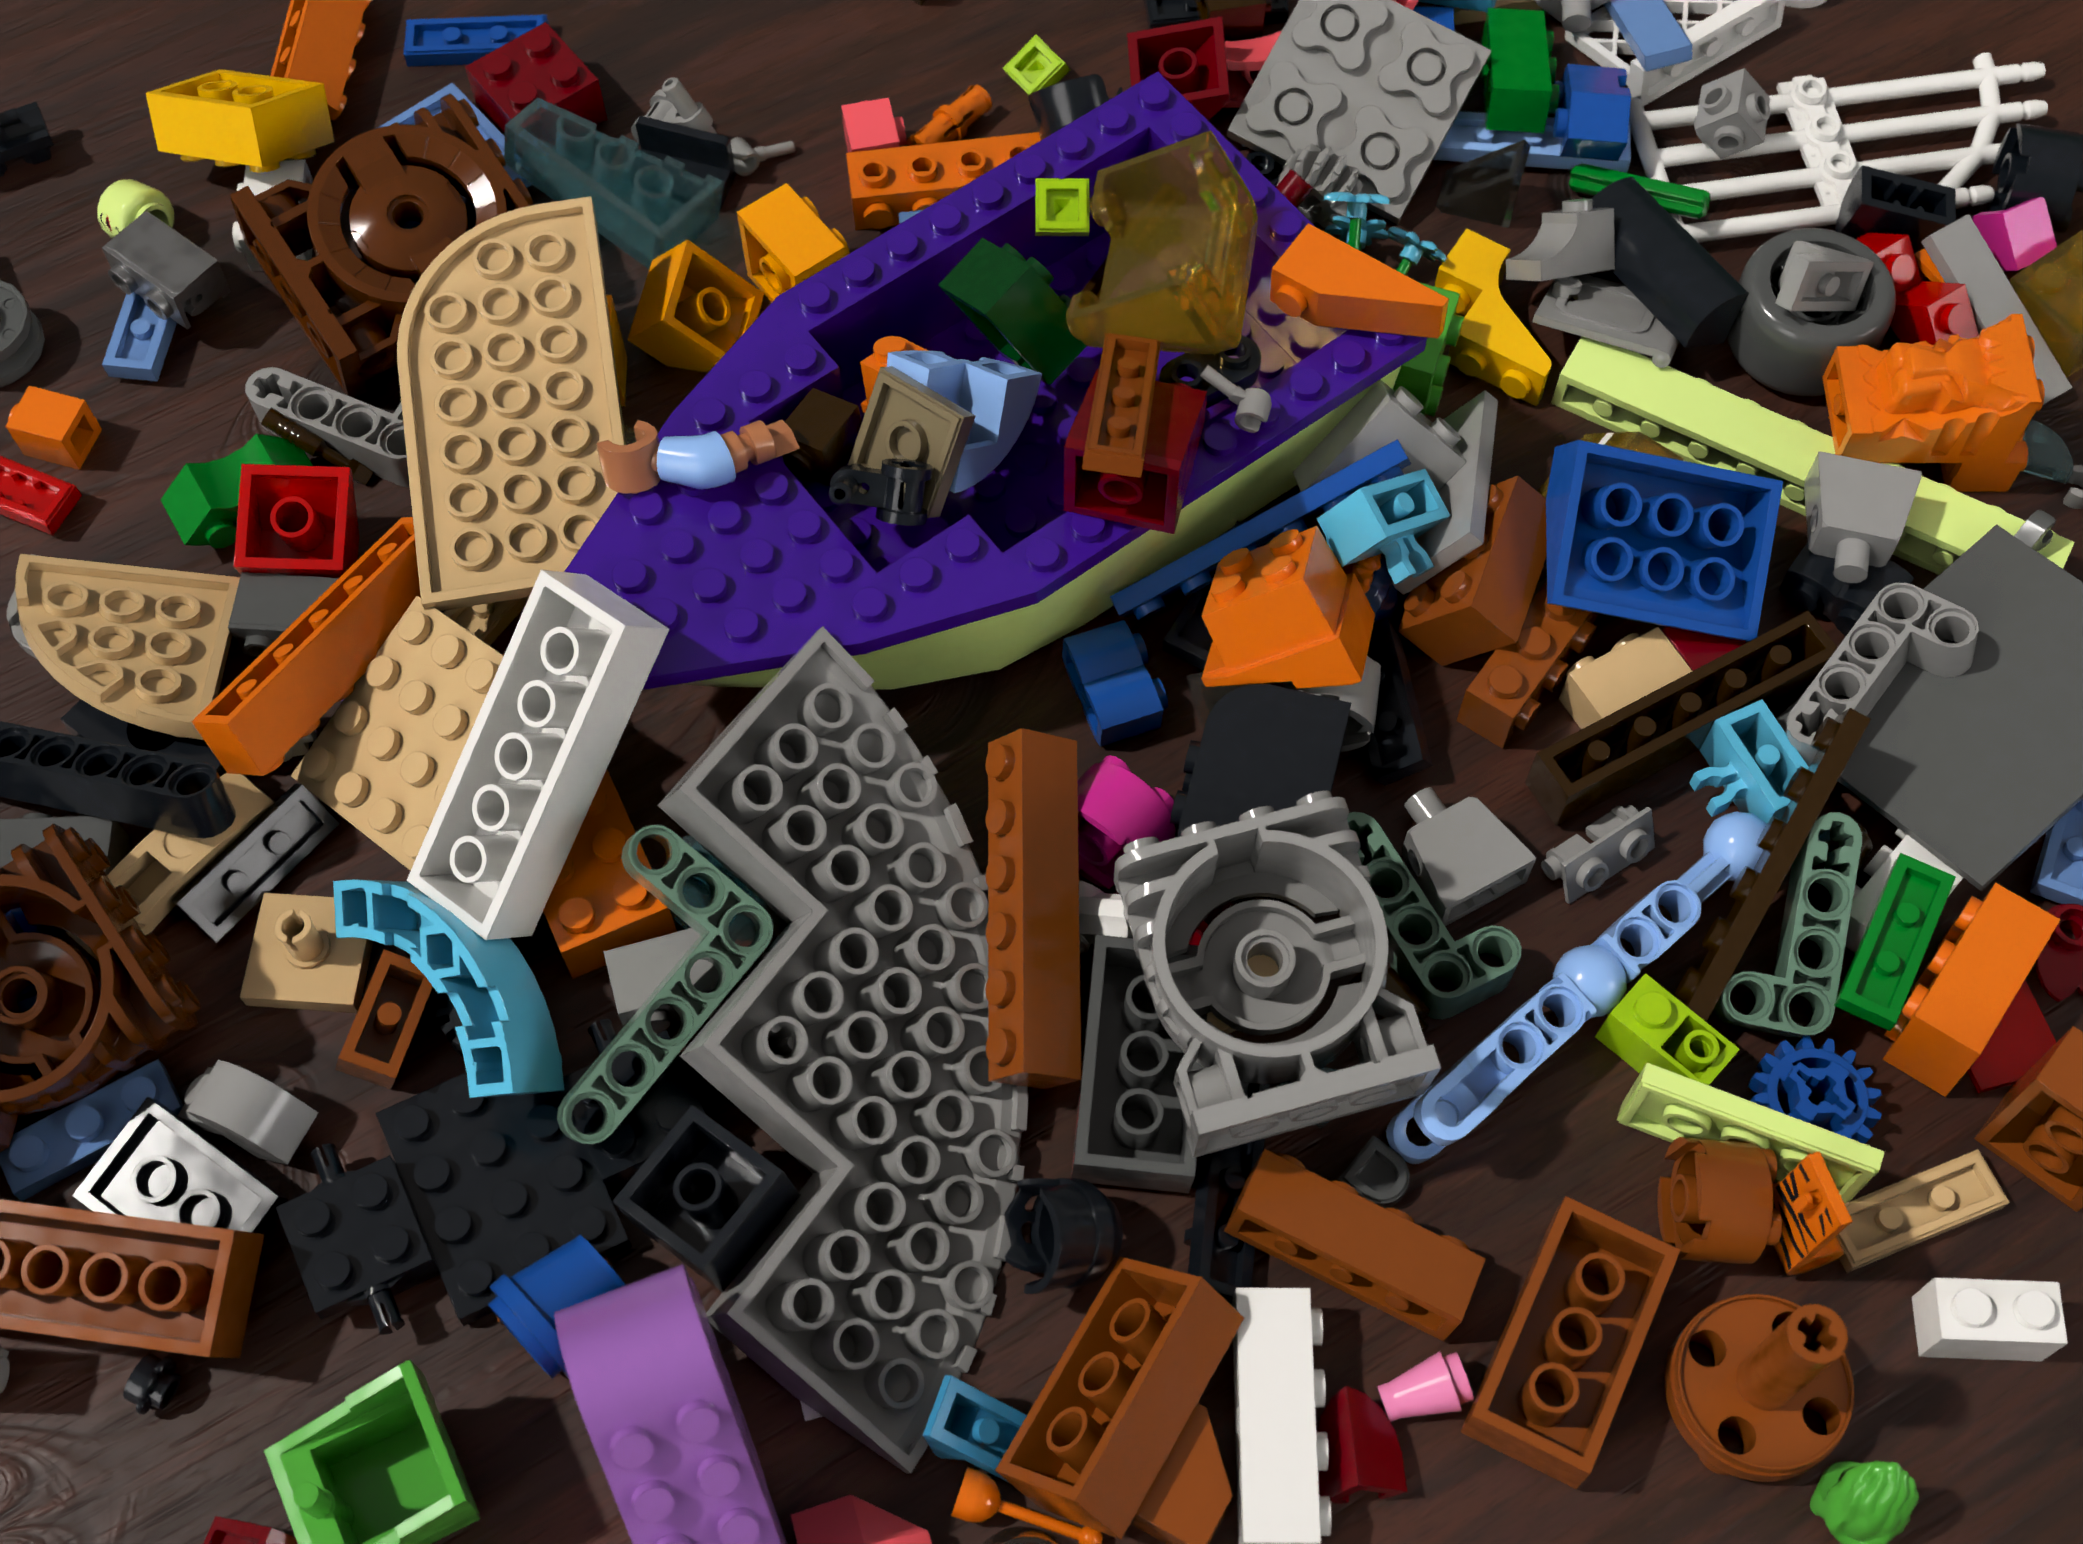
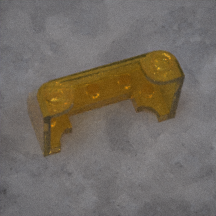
(1175, 250)

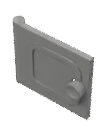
(1605, 314)

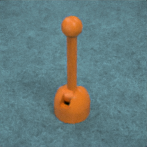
(981, 1499)

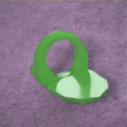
(1868, 1502)

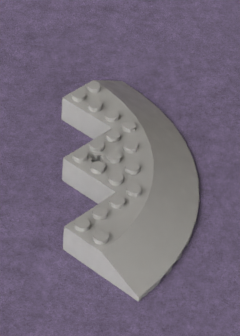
(874, 1056)

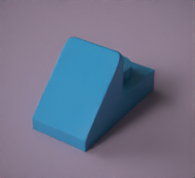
(971, 1425)

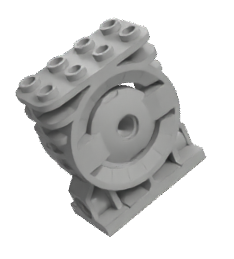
(1314, 863)

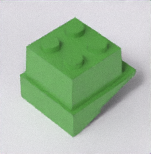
(374, 1469)

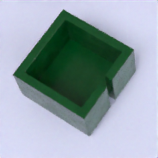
(1014, 307)

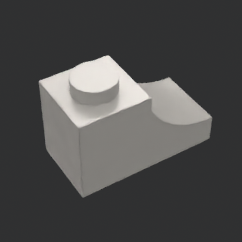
(1567, 244)

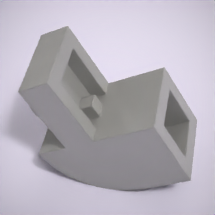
(247, 1111)

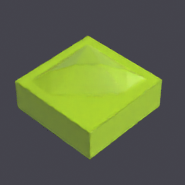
(1036, 67)
(1062, 207)

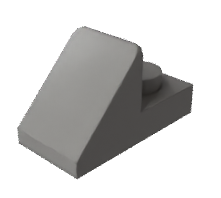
(1821, 279)

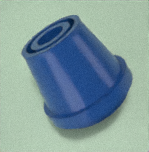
(552, 1283)

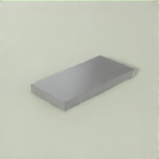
(1464, 493)

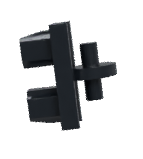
(24, 134)

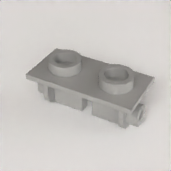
(1619, 840)

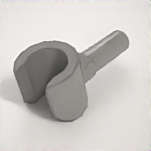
(747, 158)
(1252, 403)

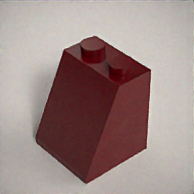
(1168, 461)

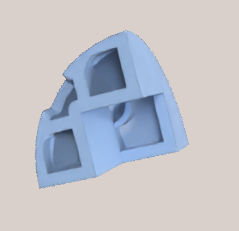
(988, 388)

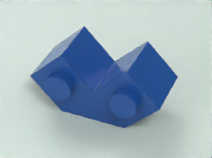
(1592, 112)

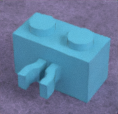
(1386, 521)
(1750, 760)

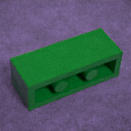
(1519, 71)

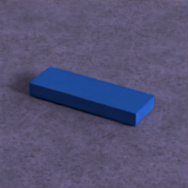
(462, 39)

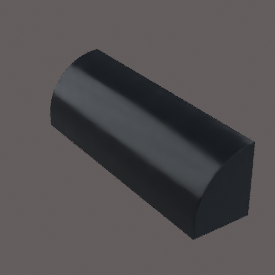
(1669, 268)

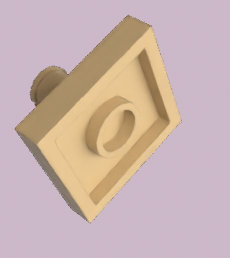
(301, 961)

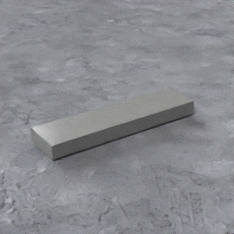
(1966, 259)

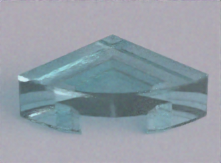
(2047, 453)

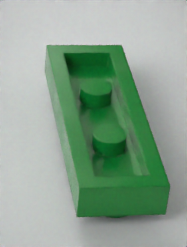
(1895, 941)

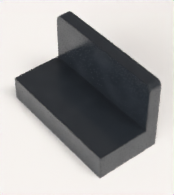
(697, 149)

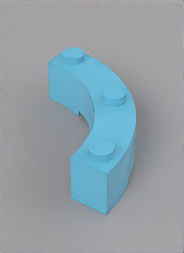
(504, 1016)

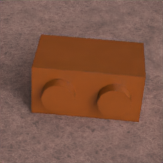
(385, 1021)

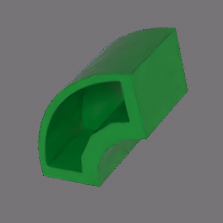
(206, 495)

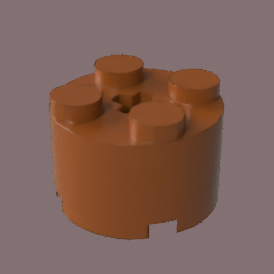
(1719, 1200)

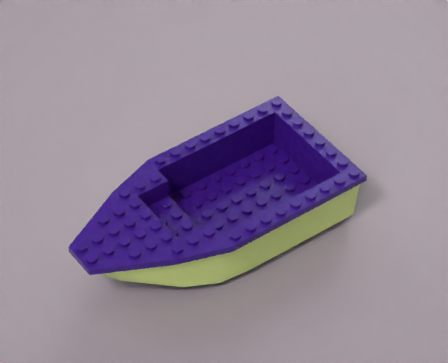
(1004, 568)

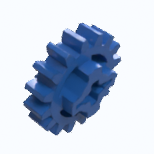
(1829, 1079)

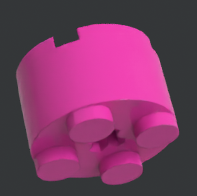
(1113, 812)

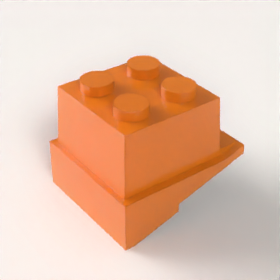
(1286, 616)

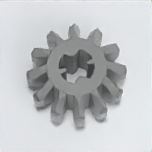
(1327, 175)

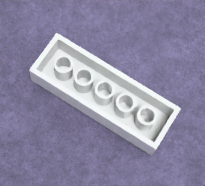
(536, 754)

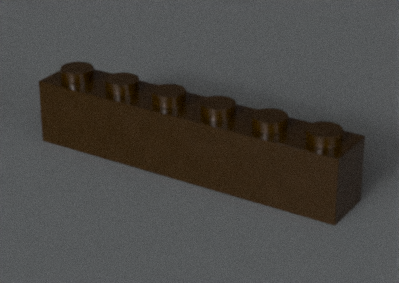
(1676, 718)

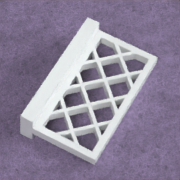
(1712, 40)

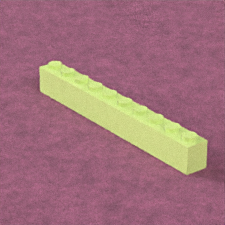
(1739, 435)

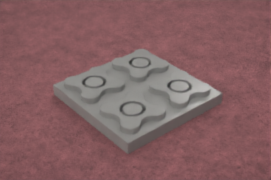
(1367, 85)

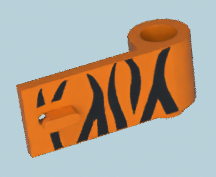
(1810, 1216)

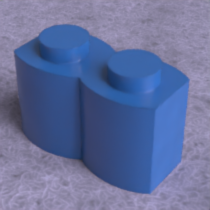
(1113, 682)

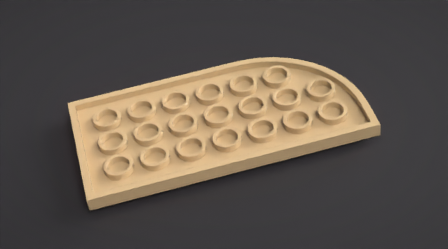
(505, 403)

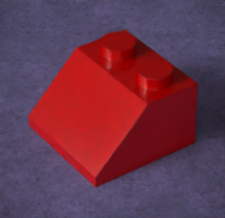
(296, 520)

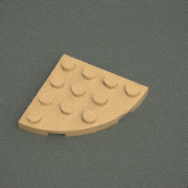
(129, 636)

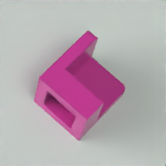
(2018, 233)

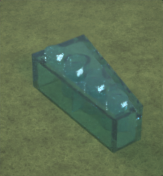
(636, 197)

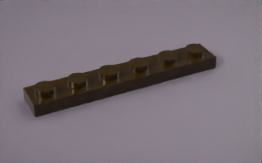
(1781, 844)

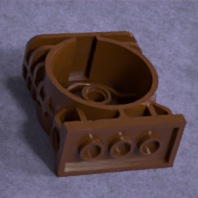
(384, 181)
(72, 1029)

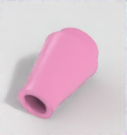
(1427, 1389)

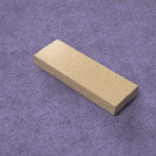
(1919, 1209)

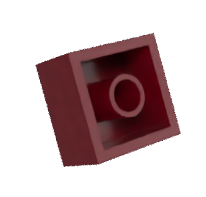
(531, 68)

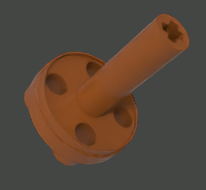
(1761, 1385)

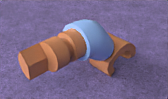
(690, 460)

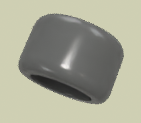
(1795, 347)

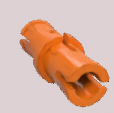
(952, 120)

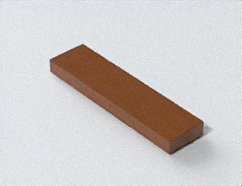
(1122, 405)

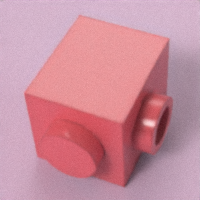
(872, 126)

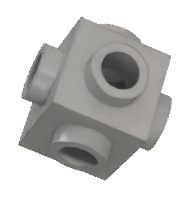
(1732, 113)

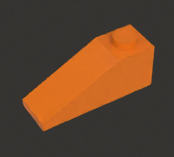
(1350, 290)

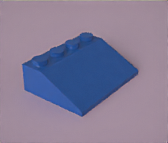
(1659, 539)

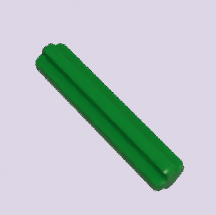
(1672, 197)

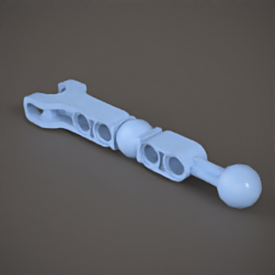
(1584, 986)

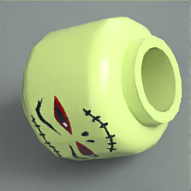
(126, 201)

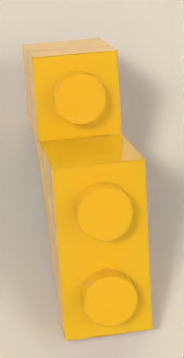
(1492, 337)

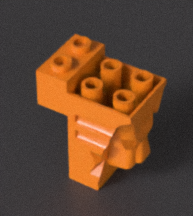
(1939, 404)

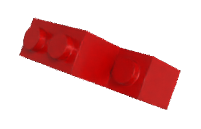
(1922, 307)

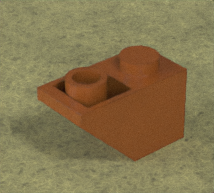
(1189, 1489)

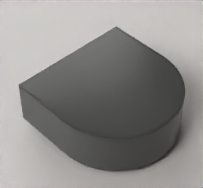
(1378, 1174)

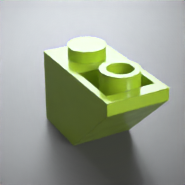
(1663, 1031)

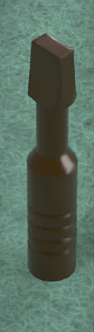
(313, 444)

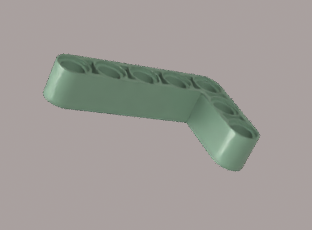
(676, 988)

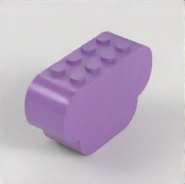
(666, 1415)

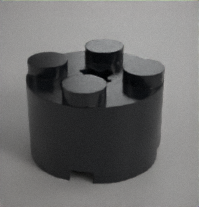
(2039, 164)

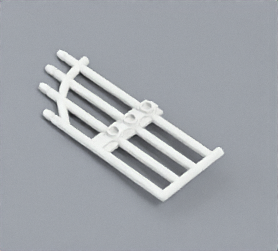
(1827, 142)

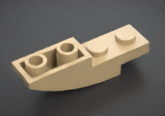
(171, 861)

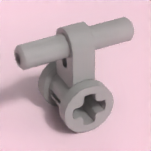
(677, 107)

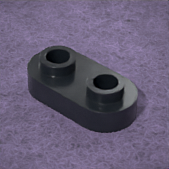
(1240, 371)

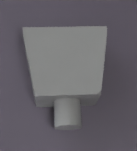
(1856, 511)
(1462, 854)

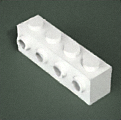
(1277, 1418)

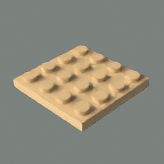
(402, 730)

